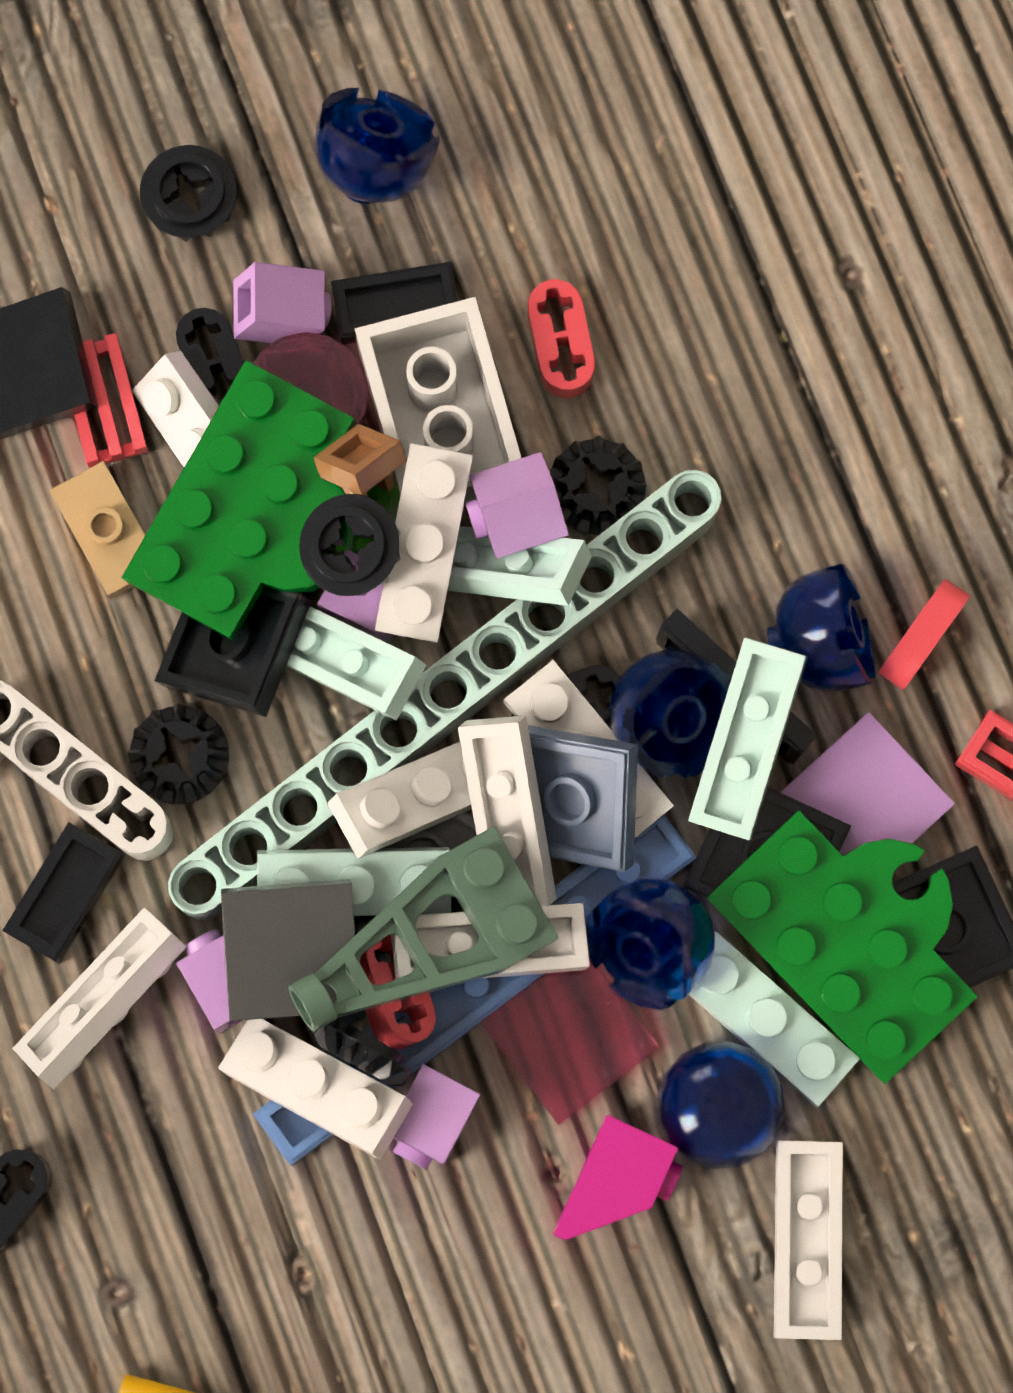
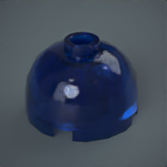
(374, 146)
(823, 623)
(670, 709)
(651, 941)
(721, 1105)

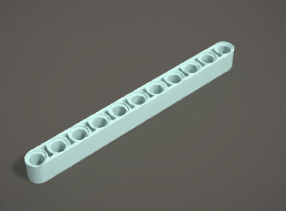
(462, 665)

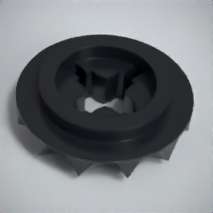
(199, 168)
(587, 511)
(326, 530)
(207, 760)
(364, 1052)

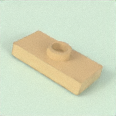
(100, 524)

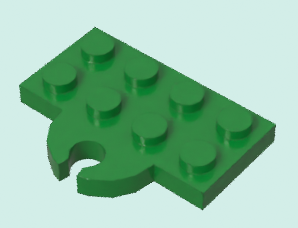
(242, 504)
(850, 939)

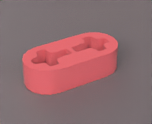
(547, 341)
(924, 634)
(382, 1017)

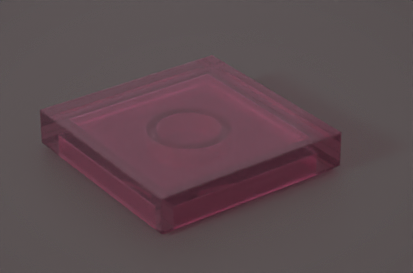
(569, 1038)

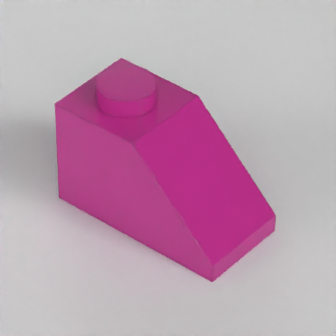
(618, 1179)

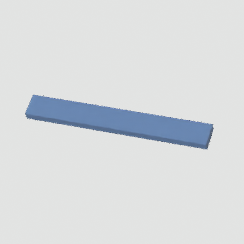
(462, 1007)

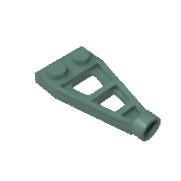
(491, 895)

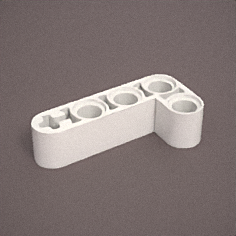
(70, 768)

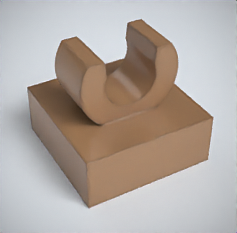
(361, 461)

